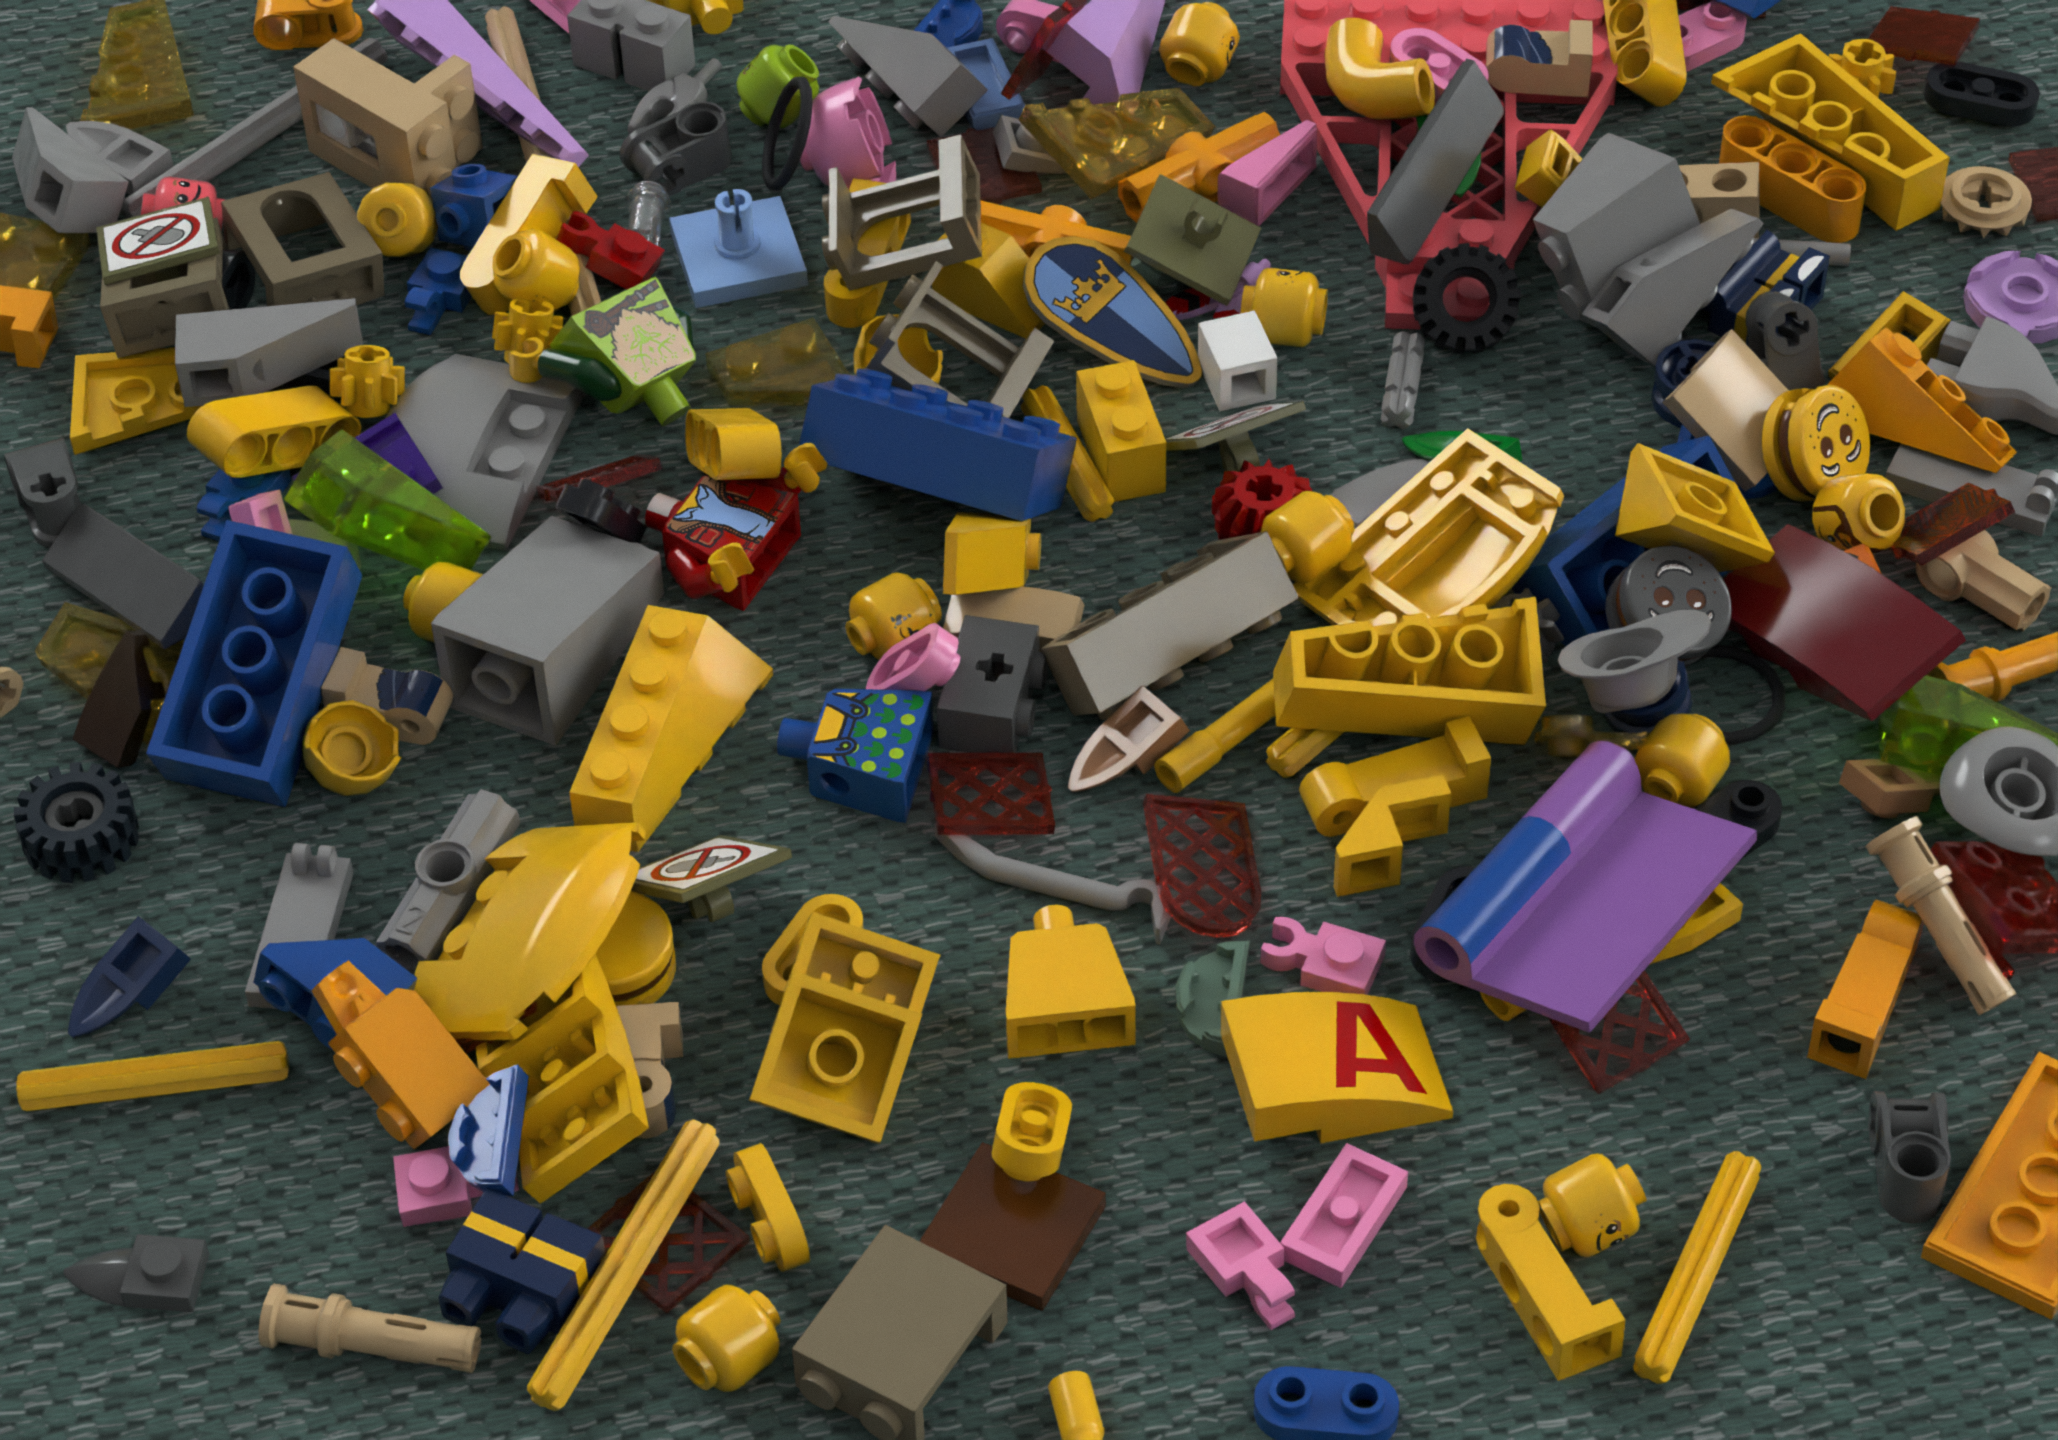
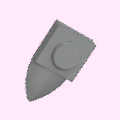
(123, 150)

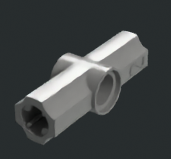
(447, 879)

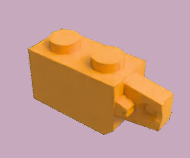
(397, 1054)

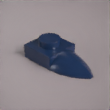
(130, 972)

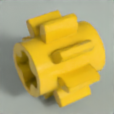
(1868, 65)
(525, 321)
(367, 381)

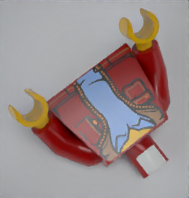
(734, 531)

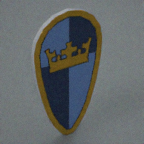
(1109, 310)

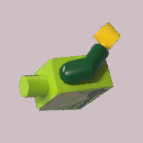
(619, 353)

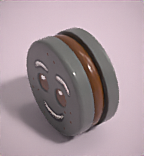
(1666, 582)

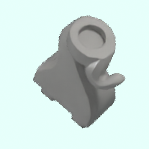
(1999, 373)

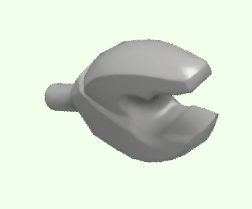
(673, 96)

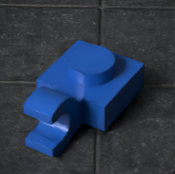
(435, 288)
(225, 491)

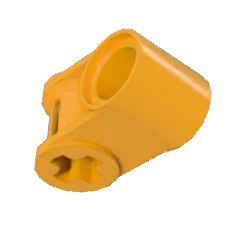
(305, 23)

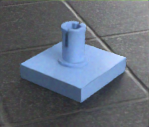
(738, 249)

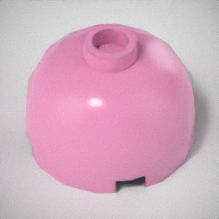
(848, 134)

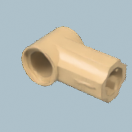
(1986, 580)

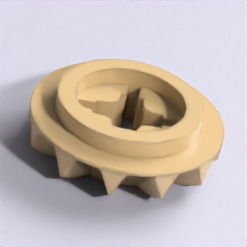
(2006, 197)

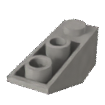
(914, 66)
(64, 179)
(1661, 290)
(259, 347)

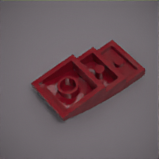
(1837, 624)

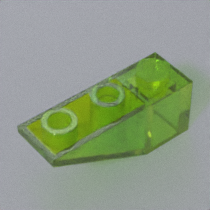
(381, 508)
(1937, 719)

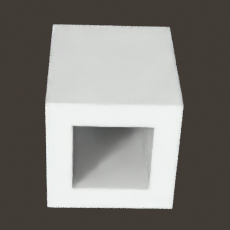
(1237, 360)

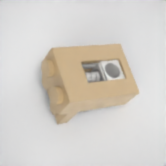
(384, 124)

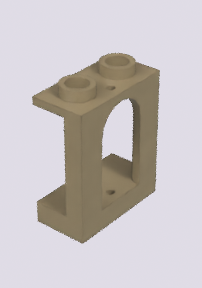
(850, 214)
(344, 273)
(144, 311)
(933, 312)

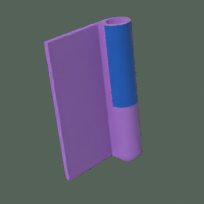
(1581, 892)

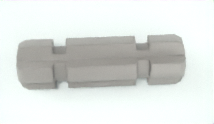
(1402, 380)

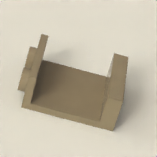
(895, 1333)

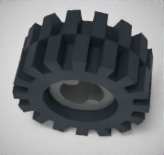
(91, 842)

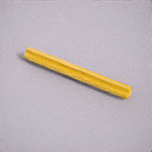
(622, 1266)

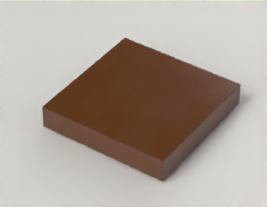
(1015, 1227)

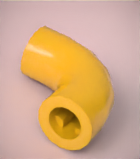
(1366, 83)

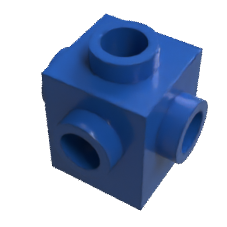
(468, 202)

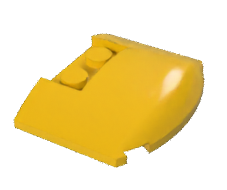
(1442, 540)
(530, 927)

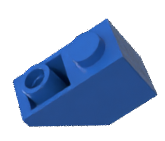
(292, 969)

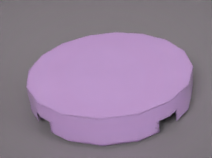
(2021, 305)

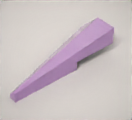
(439, 31)
(1109, 45)

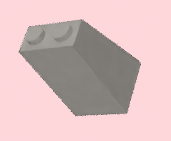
(545, 627)

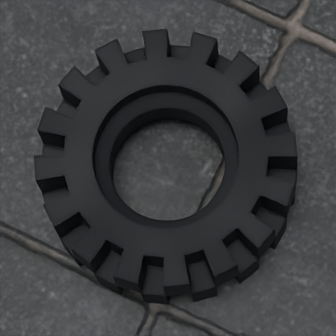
(1473, 263)

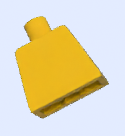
(1066, 989)

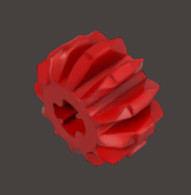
(1251, 495)

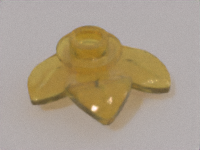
(1571, 733)

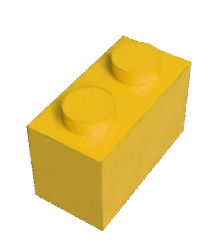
(1121, 430)

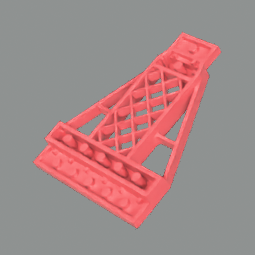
(1467, 26)

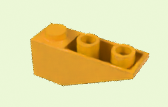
(1917, 407)

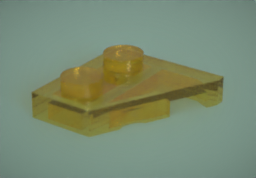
(775, 366)

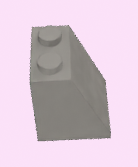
(1609, 212)

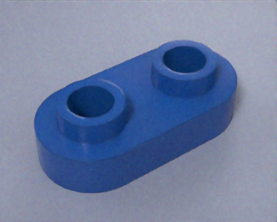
(1325, 1405)

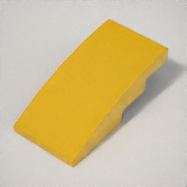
(580, 1084)

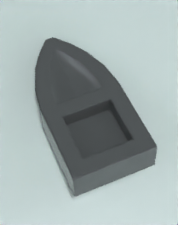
(151, 1275)

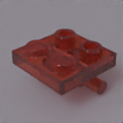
(2004, 896)

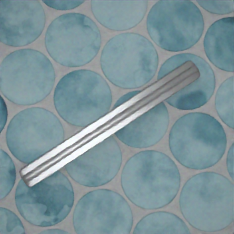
(241, 139)

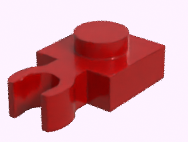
(614, 254)

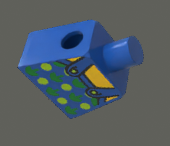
(864, 748)

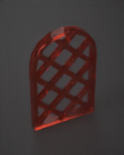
(1157, 839)

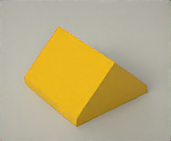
(1689, 508)

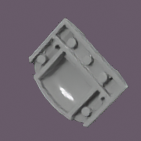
(486, 437)

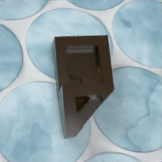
(120, 703)

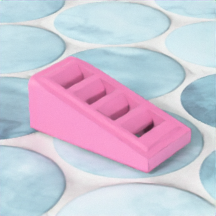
(1268, 174)

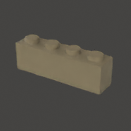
(1163, 626)

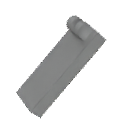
(1935, 476)
(304, 903)

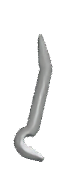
(1058, 883)

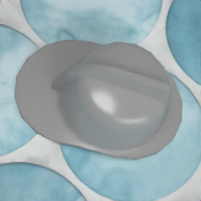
(1634, 662)

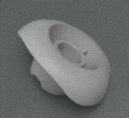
(2006, 789)

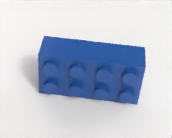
(939, 445)
(254, 663)

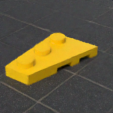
(124, 397)

